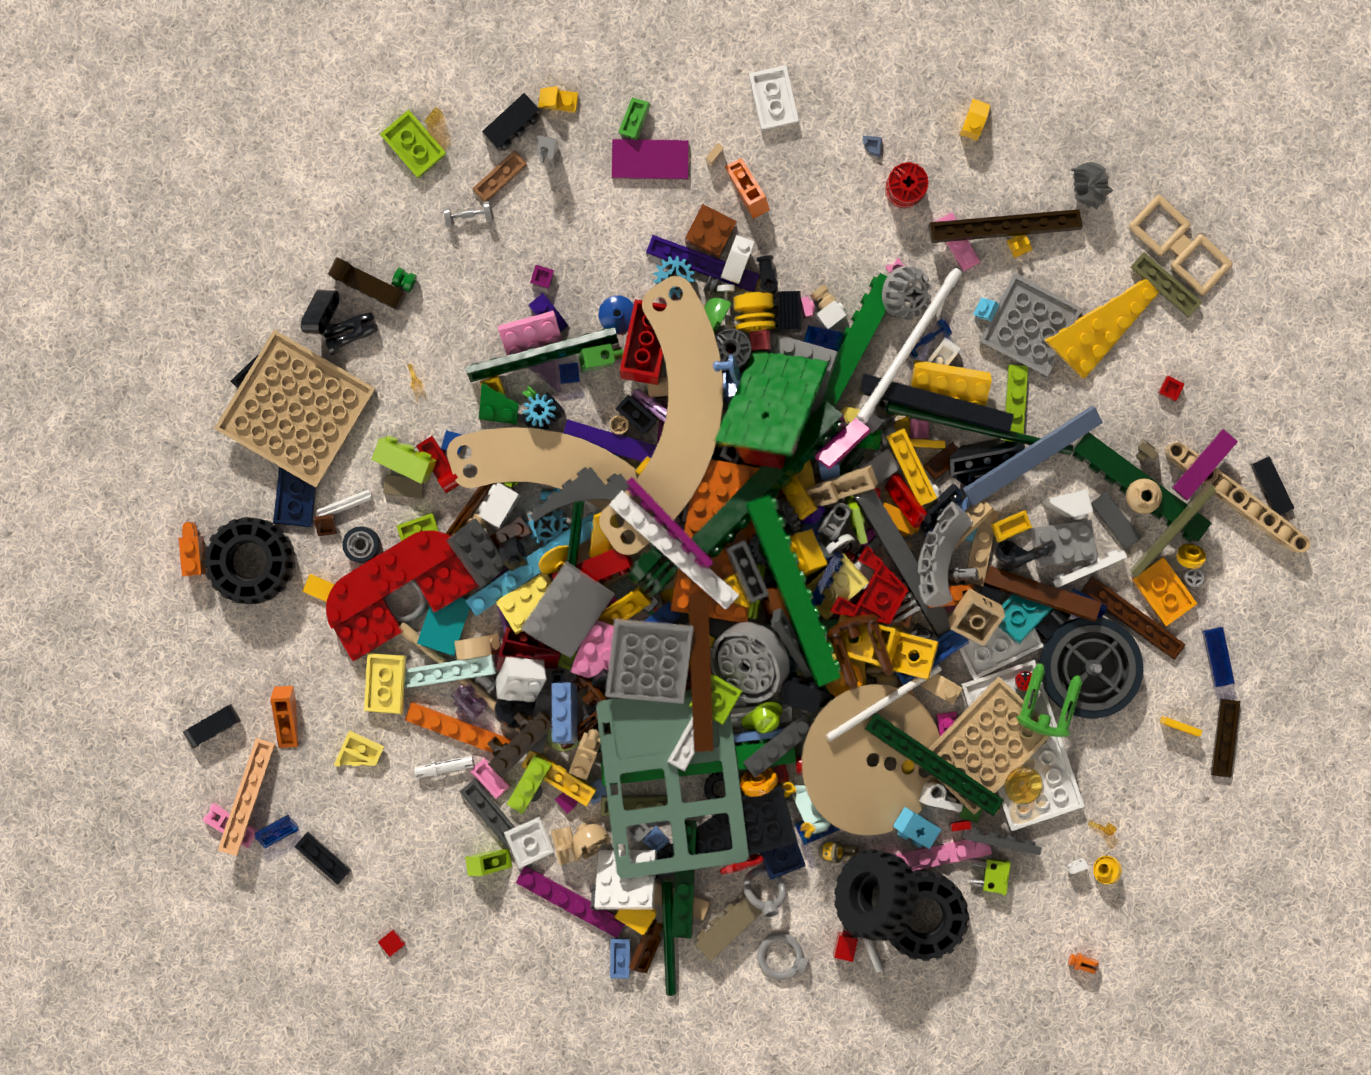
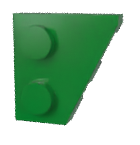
(496, 406)

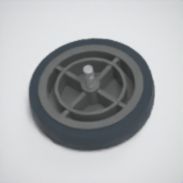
(1103, 658)

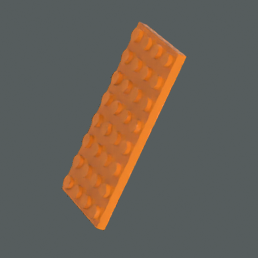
(715, 489)

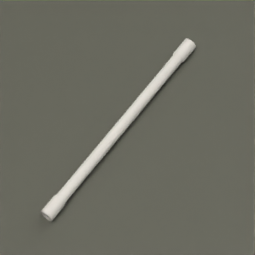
(869, 407)

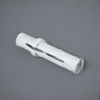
(442, 767)

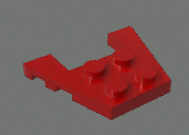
(881, 596)

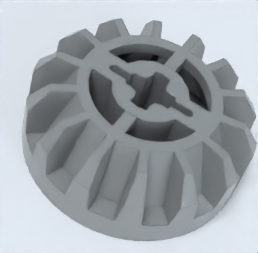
(898, 291)

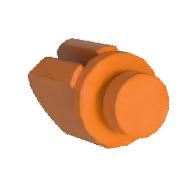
(1075, 961)

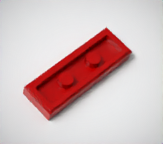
(905, 500)

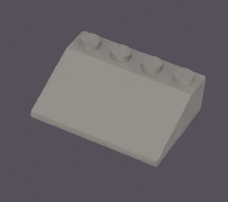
(567, 610)

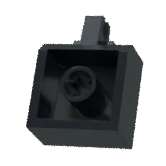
(803, 694)

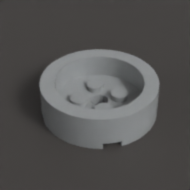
(759, 650)

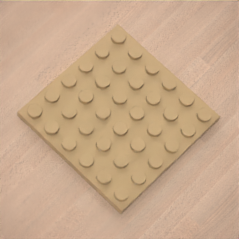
(295, 408)

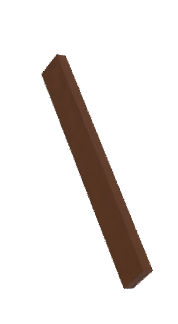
(700, 673)

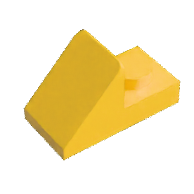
(558, 100)

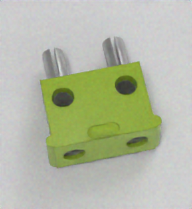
(998, 875)

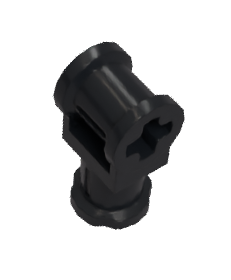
(767, 274)

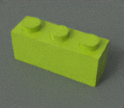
(404, 459)

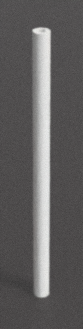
(879, 705)

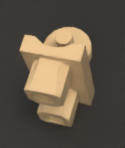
(563, 845)

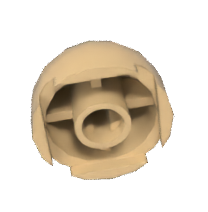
(589, 839)

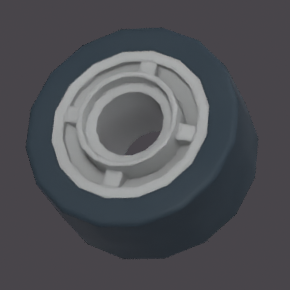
(350, 544)

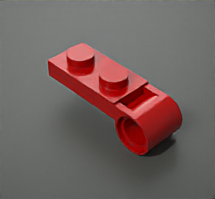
(442, 467)

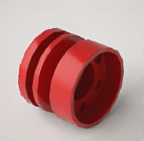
(897, 190)

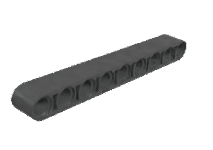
(900, 556)

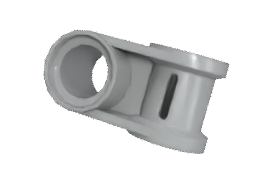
(832, 524)

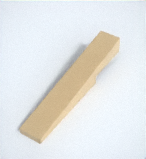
(841, 486)

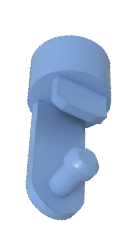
(730, 379)

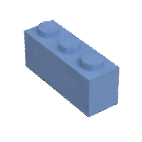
(564, 713)

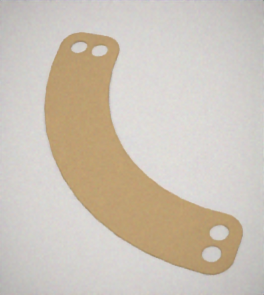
(692, 408)
(539, 458)

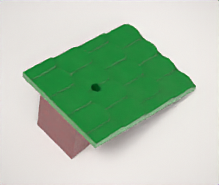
(771, 407)

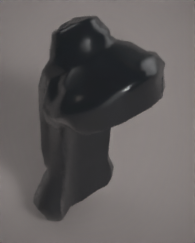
(1012, 556)

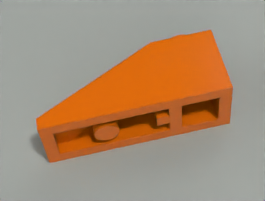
(747, 188)
(285, 716)

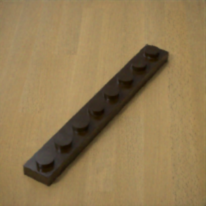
(1005, 226)

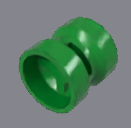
(404, 279)

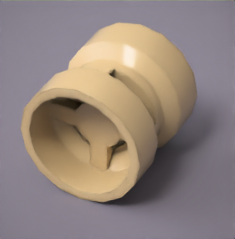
(822, 297)
(619, 425)

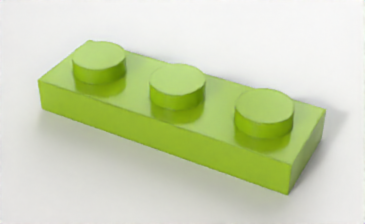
(529, 784)

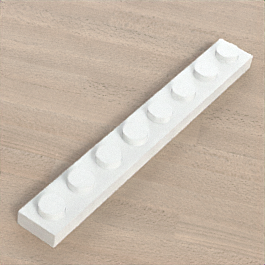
(672, 550)

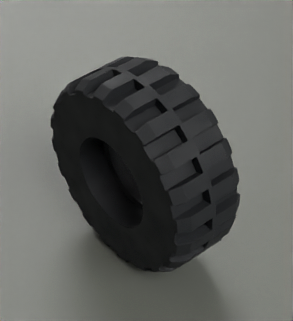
(221, 554)
(895, 901)
(951, 927)

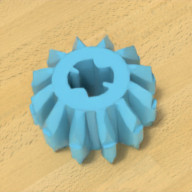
(545, 405)

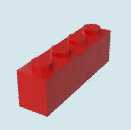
(605, 565)

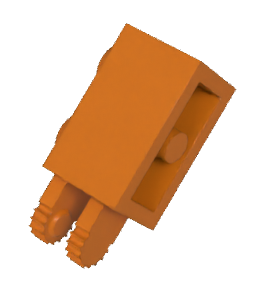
(191, 551)

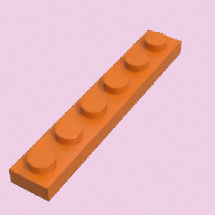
(452, 727)

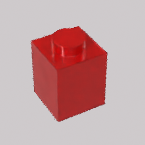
(845, 946)

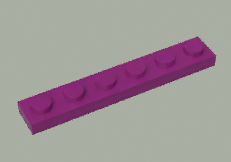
(674, 531)
(569, 901)

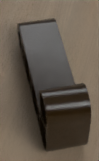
(366, 283)

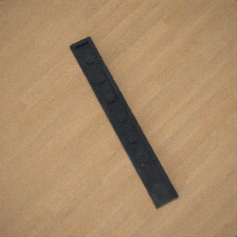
(940, 404)

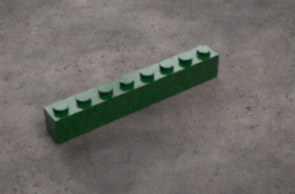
(1123, 473)

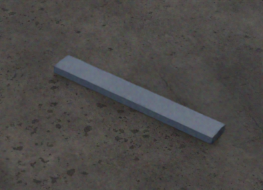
(1032, 455)

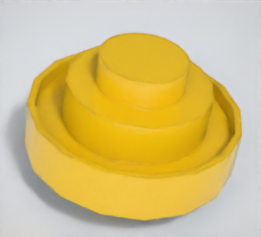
(1191, 556)
(1107, 870)

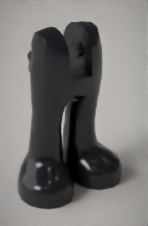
(359, 332)

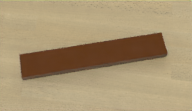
(1042, 593)
(1134, 618)

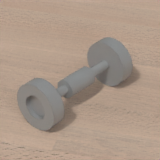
(467, 214)

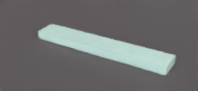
(450, 671)

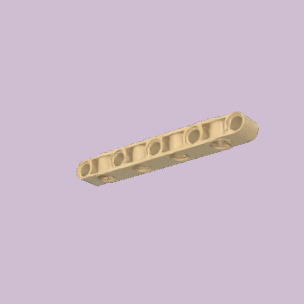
(1248, 506)

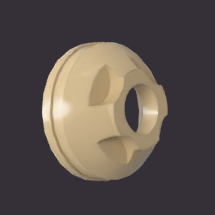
(1134, 499)

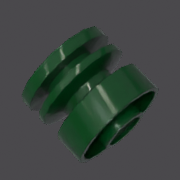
(652, 571)

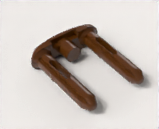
(851, 625)
(591, 697)

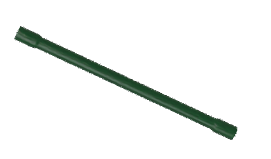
(901, 410)

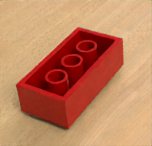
(642, 351)

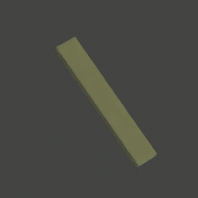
(1175, 527)

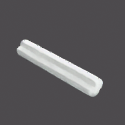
(345, 504)

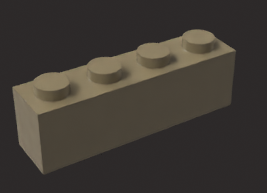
(727, 927)

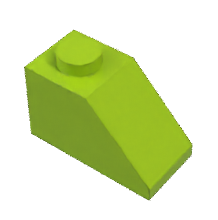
(488, 862)

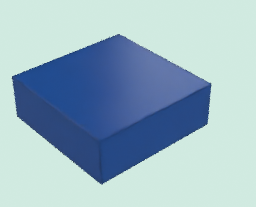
(449, 436)

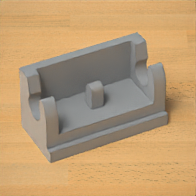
(549, 148)

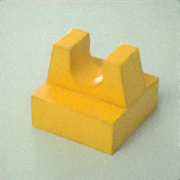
(1019, 245)

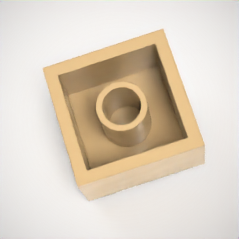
(976, 617)

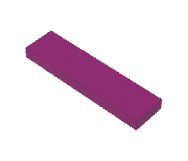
(1204, 464)

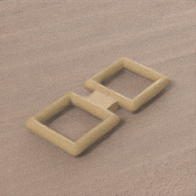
(1180, 245)

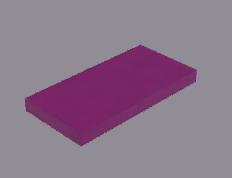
(650, 159)

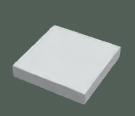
(528, 842)

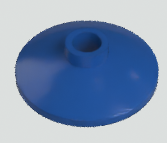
(607, 310)

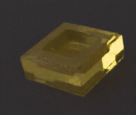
(433, 118)

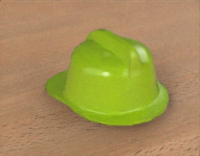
(763, 718)

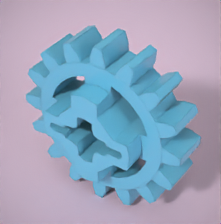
(676, 264)
(539, 530)

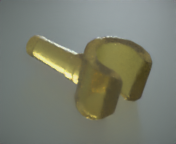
(413, 376)
(1109, 829)

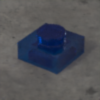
(569, 373)

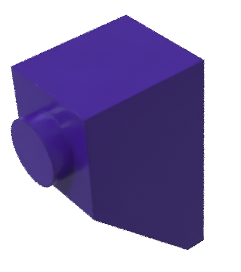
(543, 305)

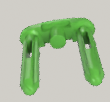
(1042, 726)

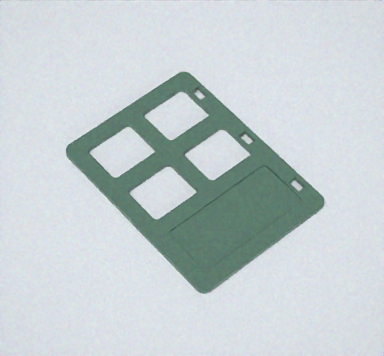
(643, 740)

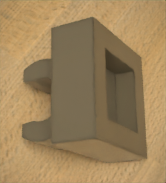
(1146, 450)

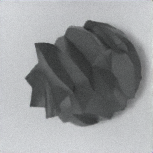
(1091, 184)

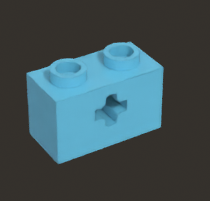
(917, 828)

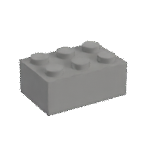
(1072, 540)

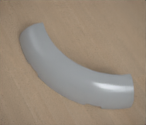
(937, 554)

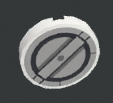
(845, 543)

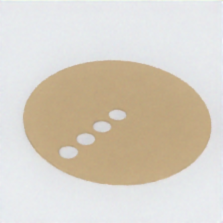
(837, 771)

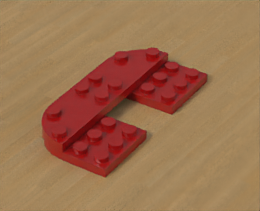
(357, 600)

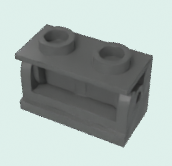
(879, 417)

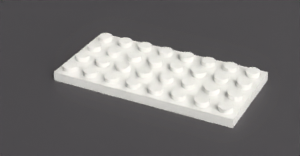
(1050, 760)

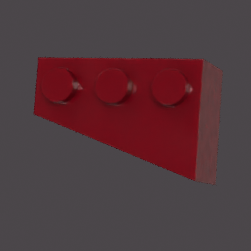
(526, 647)

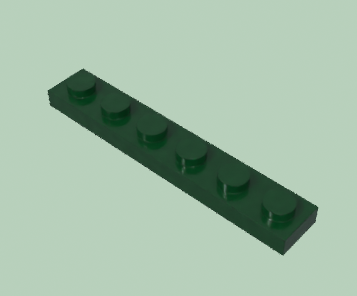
(684, 890)

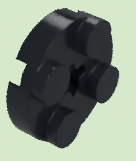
(506, 716)

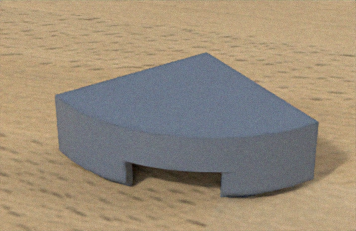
(873, 145)

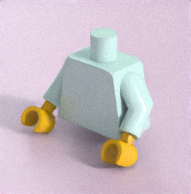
(813, 819)

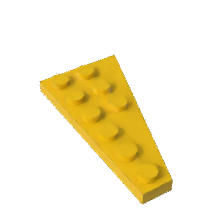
(1095, 333)

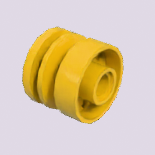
(754, 308)

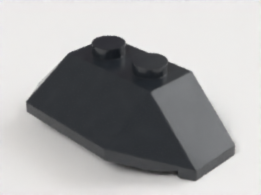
(978, 459)

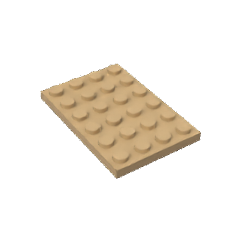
(988, 739)

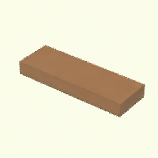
(499, 176)

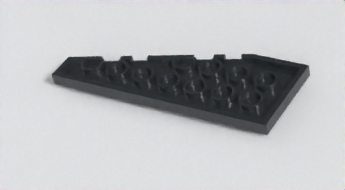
(766, 827)

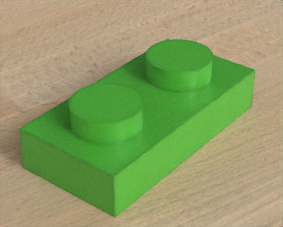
(634, 118)

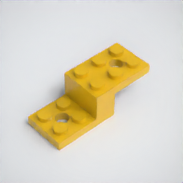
(899, 648)

